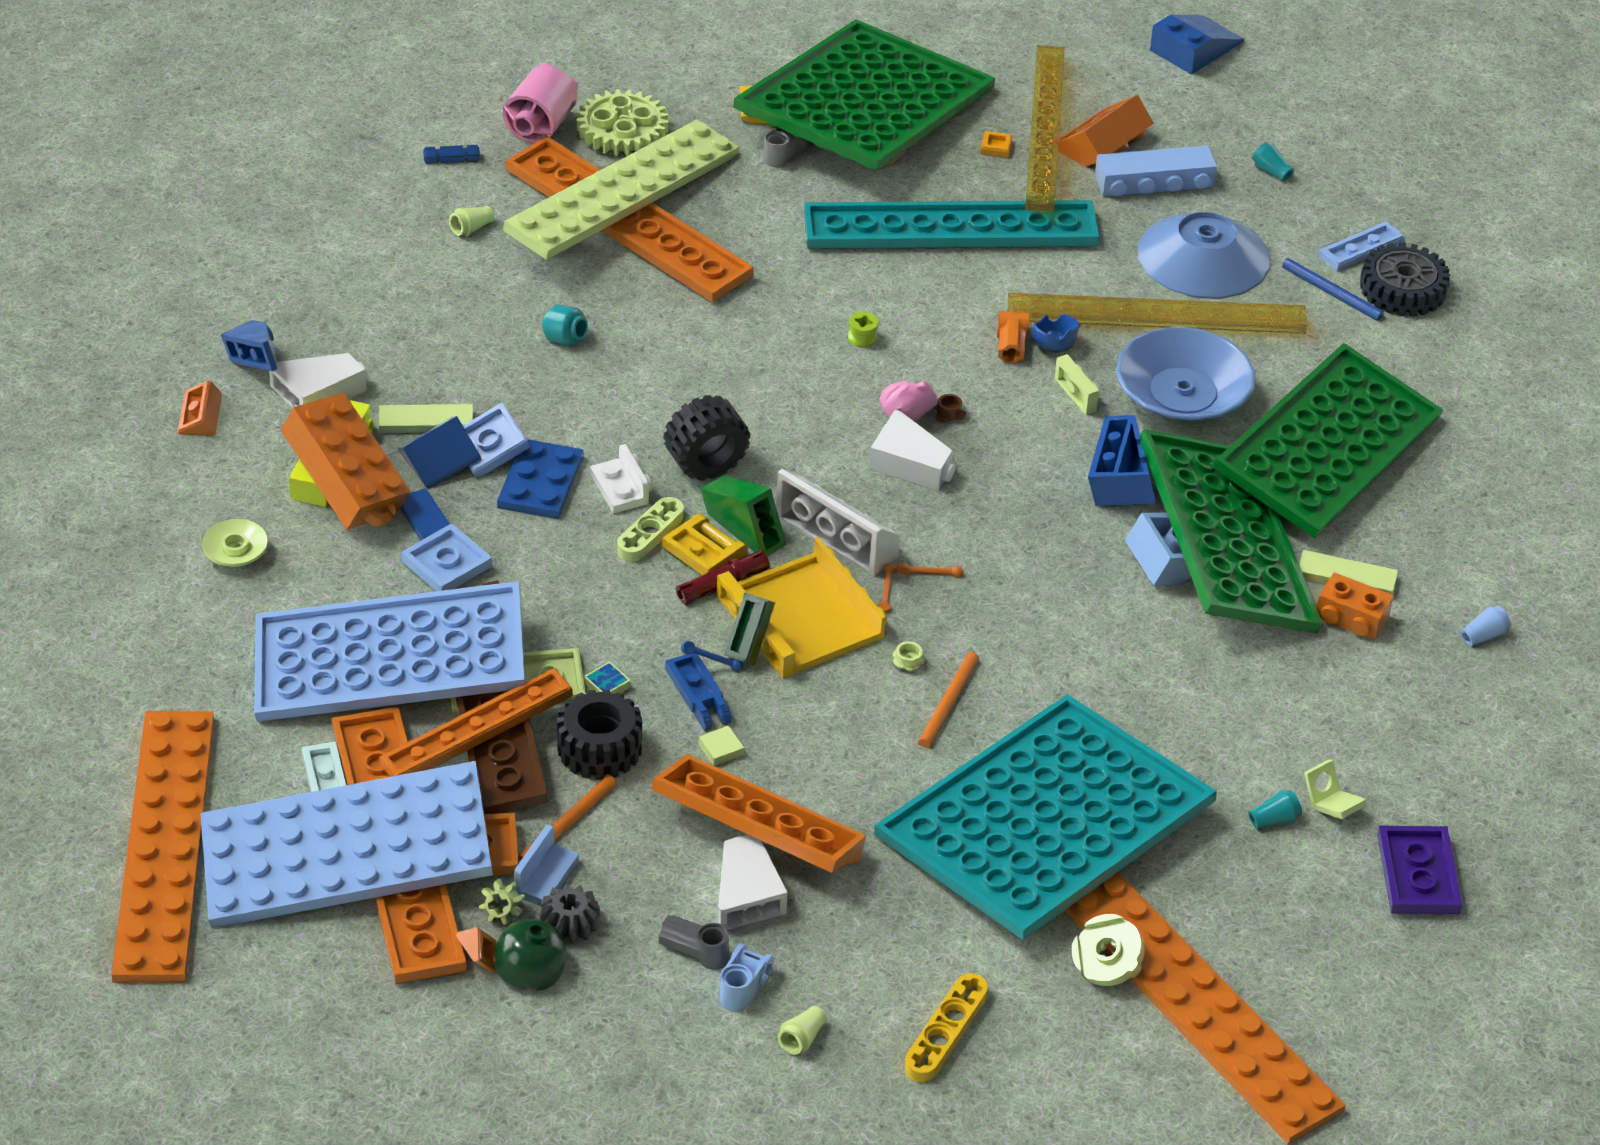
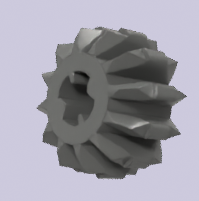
(571, 912)

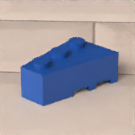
(1119, 465)

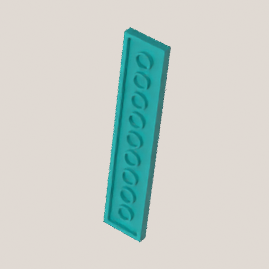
(948, 224)

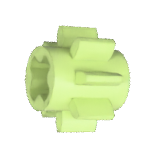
(498, 910)

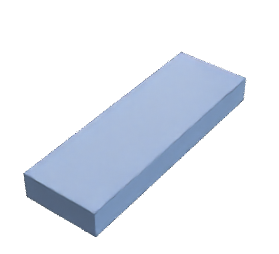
(1357, 247)

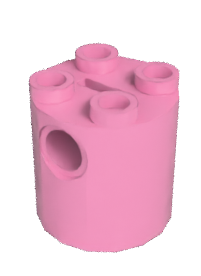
(540, 103)

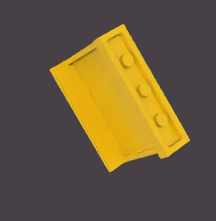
(816, 610)

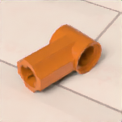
(1012, 335)

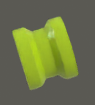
(863, 329)

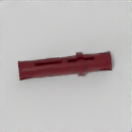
(707, 583)

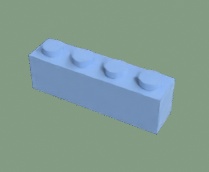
(1155, 171)

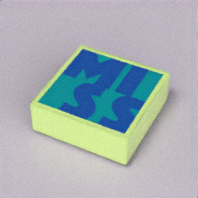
(607, 678)

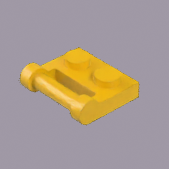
(699, 551)

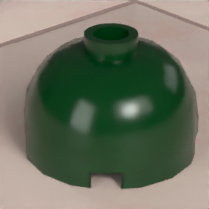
(530, 954)

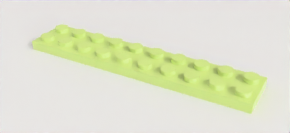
(620, 189)

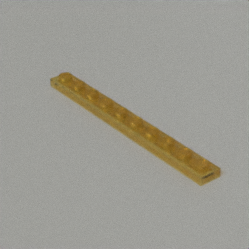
(1045, 129)
(1163, 312)

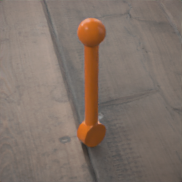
(904, 568)
(888, 569)

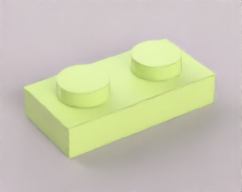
(1077, 384)

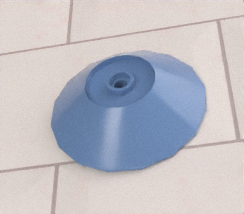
(1203, 255)
(1185, 373)

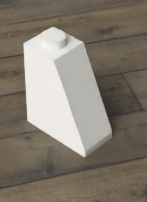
(318, 378)
(911, 453)
(749, 884)

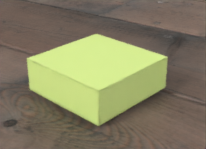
(721, 745)

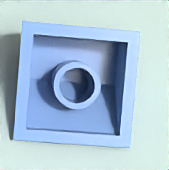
(1158, 550)

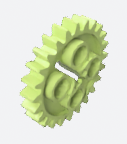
(621, 121)

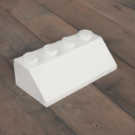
(835, 523)

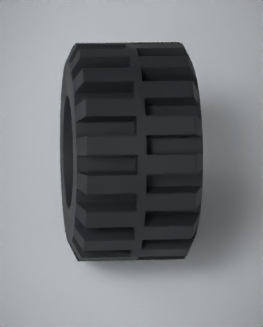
(706, 437)
(599, 752)

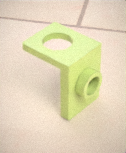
(1331, 799)

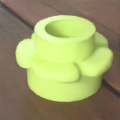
(908, 656)

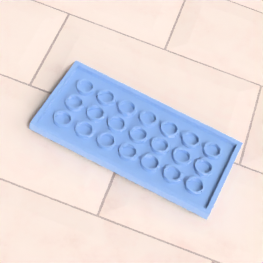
(388, 651)
(344, 844)

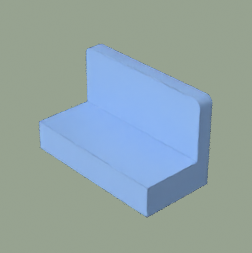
(543, 867)

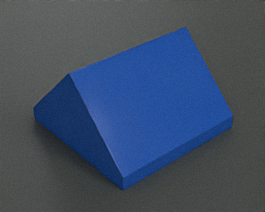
(440, 452)

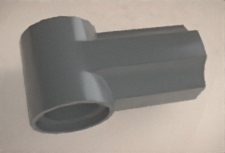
(705, 941)

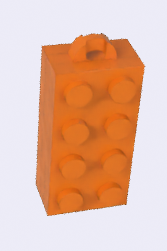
(345, 461)

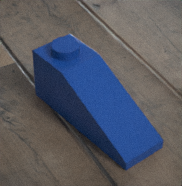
(251, 345)

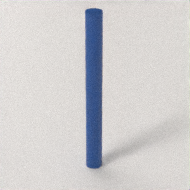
(1332, 289)

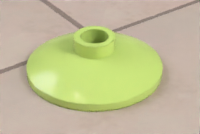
(234, 542)

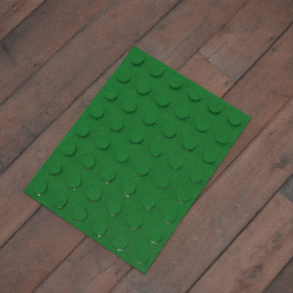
(864, 94)

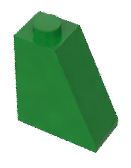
(745, 512)

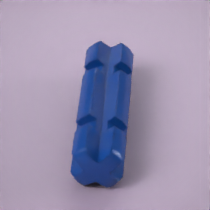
(451, 154)

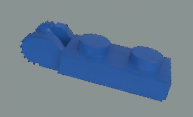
(698, 688)

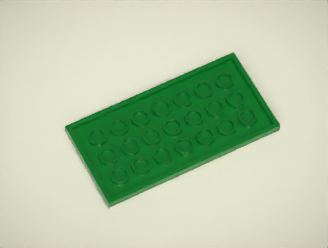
(1328, 440)
(1228, 537)

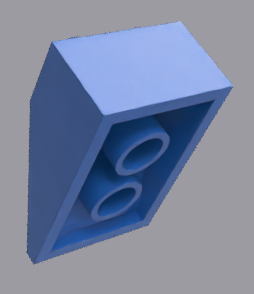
(1191, 41)

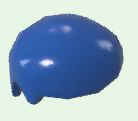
(1057, 334)

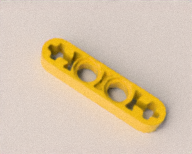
(949, 1029)

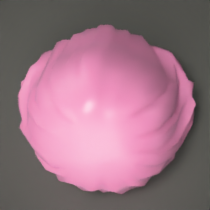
(909, 398)

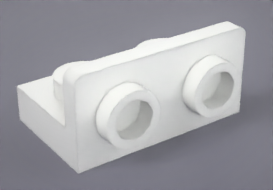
(622, 481)

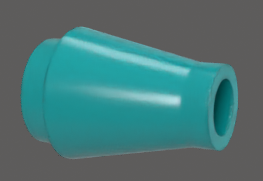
(1270, 160)
(1276, 810)

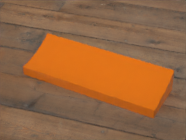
(760, 813)

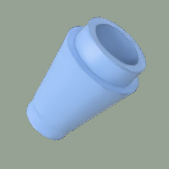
(1486, 626)

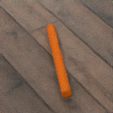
(948, 700)
(580, 808)

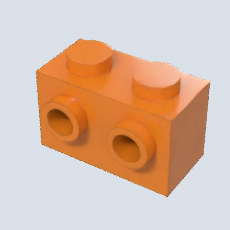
(1354, 606)

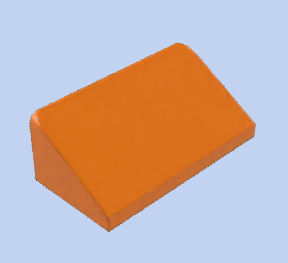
(200, 409)

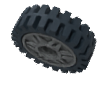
(1404, 279)

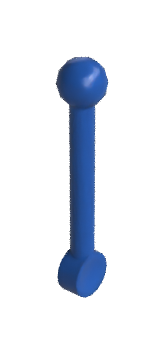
(688, 647)

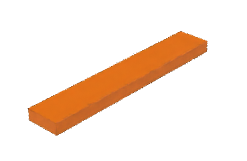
(478, 725)

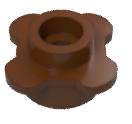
(949, 408)

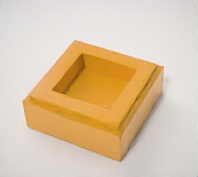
(996, 144)

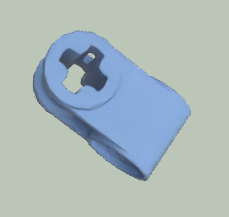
(743, 977)

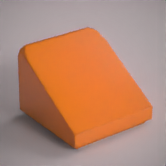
(479, 947)

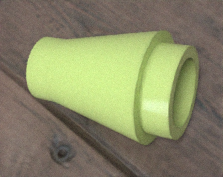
(468, 220)
(800, 1031)

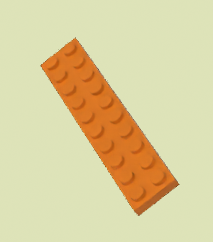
(647, 232)
(163, 848)
(414, 923)
(1216, 1017)

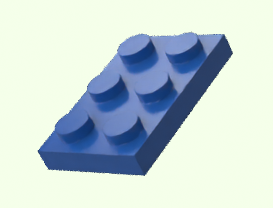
(540, 479)

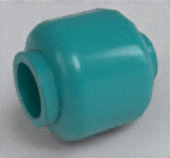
(564, 325)

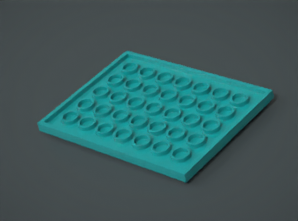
(1045, 815)

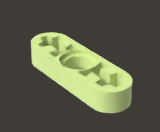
(651, 518)

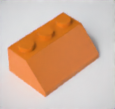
(1106, 131)

